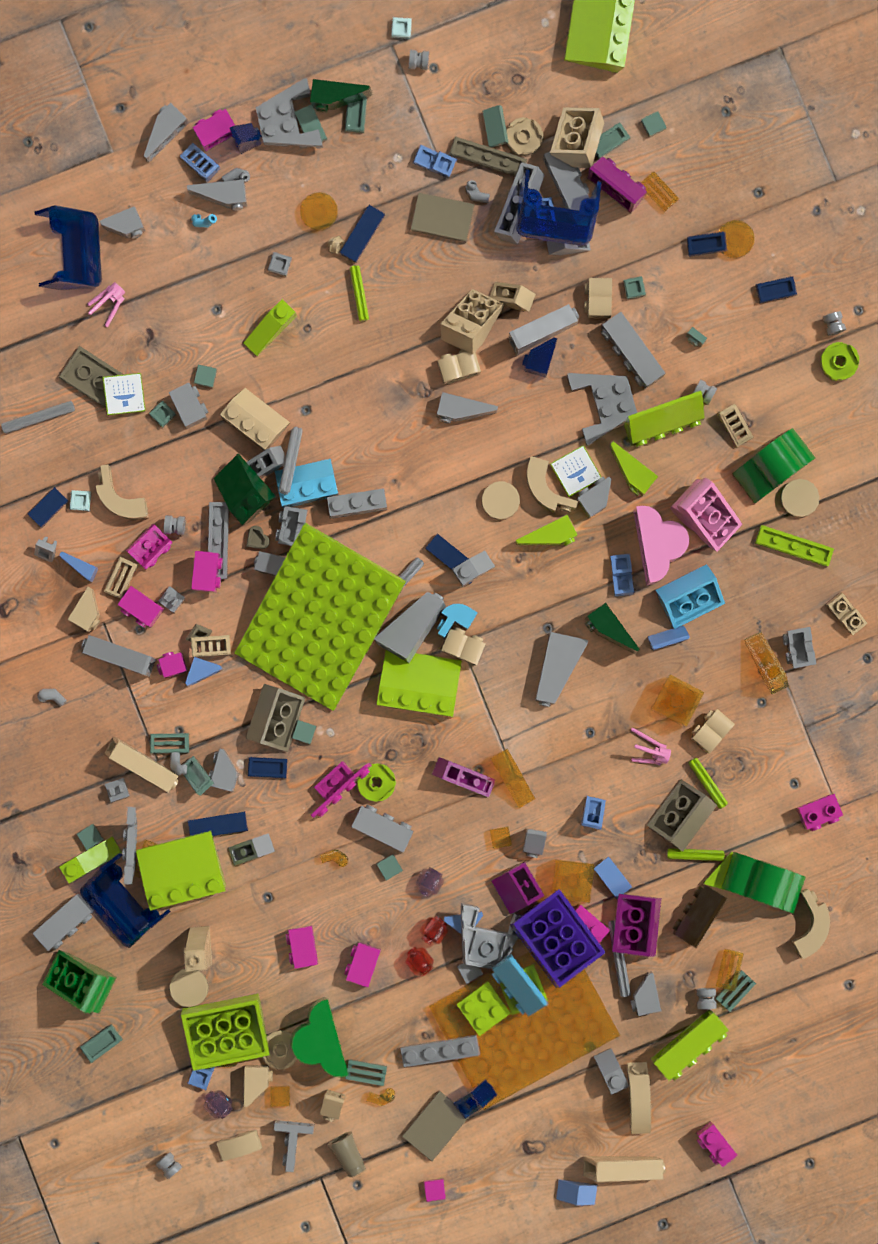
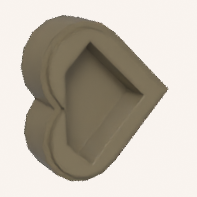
(257, 538)

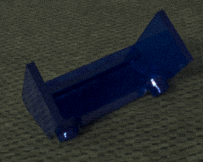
(553, 222)
(79, 248)
(117, 906)

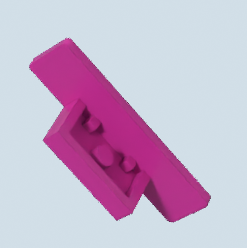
(335, 783)

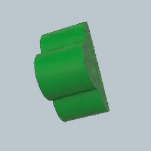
(773, 465)
(763, 882)
(79, 982)
(318, 1040)

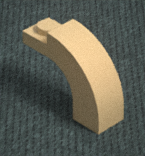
(539, 490)
(126, 508)
(819, 927)
(639, 1098)

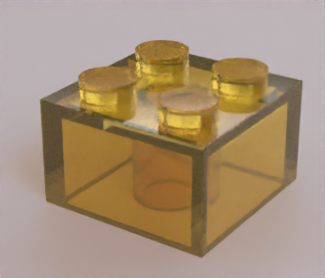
(677, 700)
(573, 879)

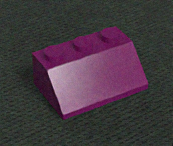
(617, 183)
(637, 925)

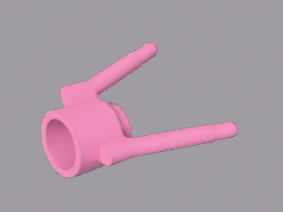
(112, 293)
(660, 754)

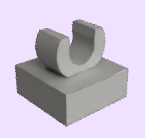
(45, 550)
(171, 599)
(117, 790)

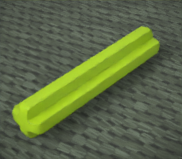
(359, 293)
(708, 783)
(695, 854)

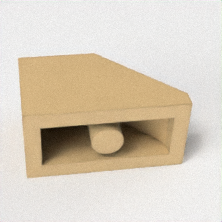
(513, 296)
(86, 611)
(256, 1081)
(332, 1105)

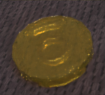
(319, 211)
(738, 238)

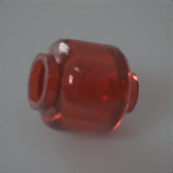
(434, 930)
(419, 961)

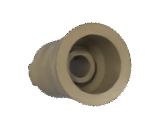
(347, 1154)

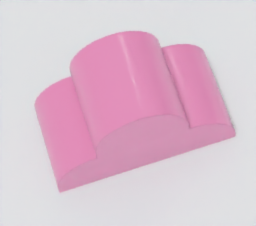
(707, 513)
(658, 542)

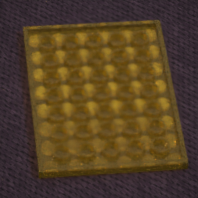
(532, 1046)

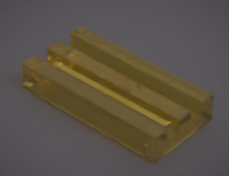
(669, 203)
(736, 975)

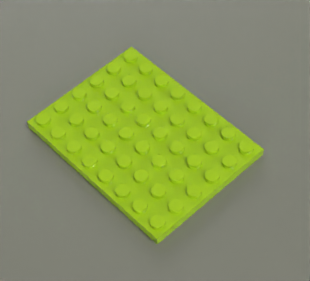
(319, 616)

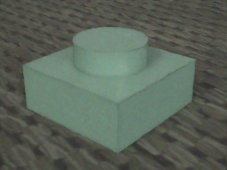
(695, 337)

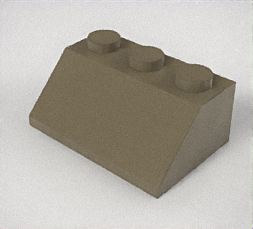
(275, 717)
(682, 815)

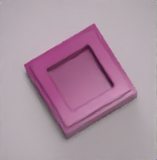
(434, 1189)

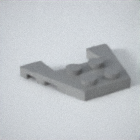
(279, 121)
(612, 401)
(129, 853)
(484, 946)

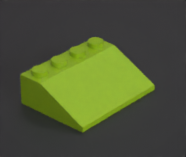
(599, 33)
(665, 419)
(422, 685)
(180, 870)
(225, 1032)

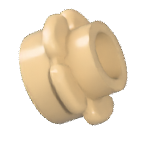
(336, 244)

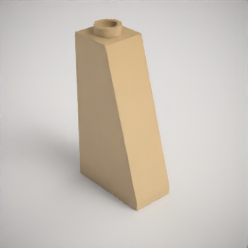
(141, 764)
(198, 949)
(623, 1168)

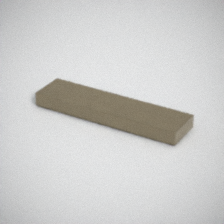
(486, 156)

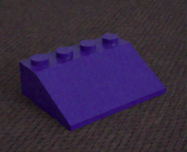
(557, 938)

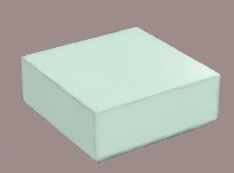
(401, 28)
(80, 500)

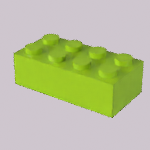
(689, 1045)

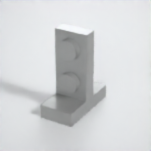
(291, 1139)

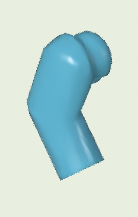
(204, 223)

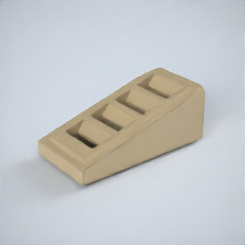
(737, 415)
(226, 638)

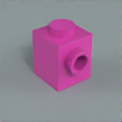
(171, 664)

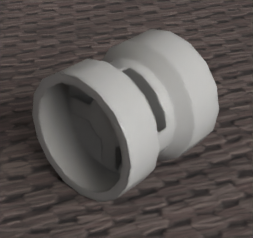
(418, 59)
(834, 323)
(702, 386)
(174, 525)
(706, 1003)
(165, 1162)

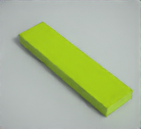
(794, 546)

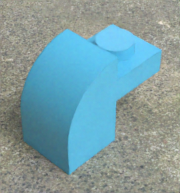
(456, 613)

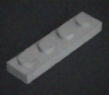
(219, 533)
(440, 1051)

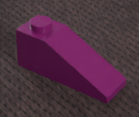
(463, 777)

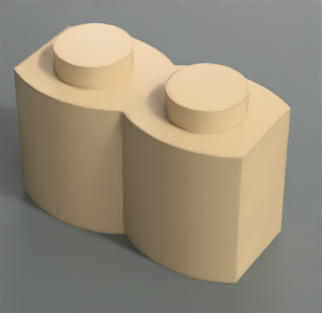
(599, 298)
(458, 366)
(463, 646)
(712, 730)

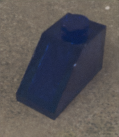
(245, 137)
(540, 358)
(475, 1099)

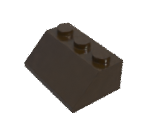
(699, 915)

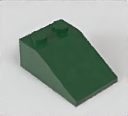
(333, 95)
(243, 490)
(608, 626)

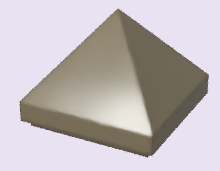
(199, 631)

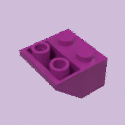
(517, 888)

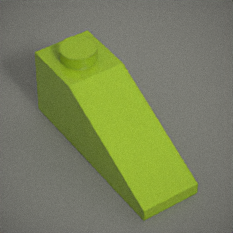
(270, 327)
(634, 472)
(555, 533)
(90, 860)

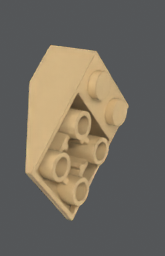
(470, 321)

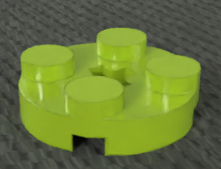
(838, 372)
(387, 784)

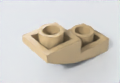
(846, 613)
(239, 1146)

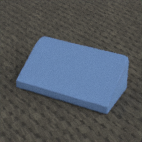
(668, 637)

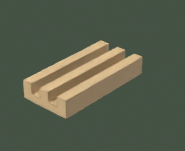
(128, 563)

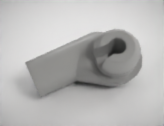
(237, 174)
(474, 193)
(51, 694)
(175, 764)

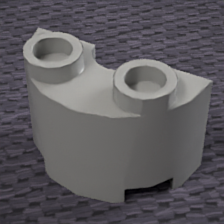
(292, 522)
(799, 647)

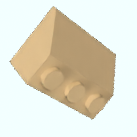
(578, 136)
(254, 419)

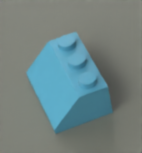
(309, 483)
(690, 596)
(519, 985)

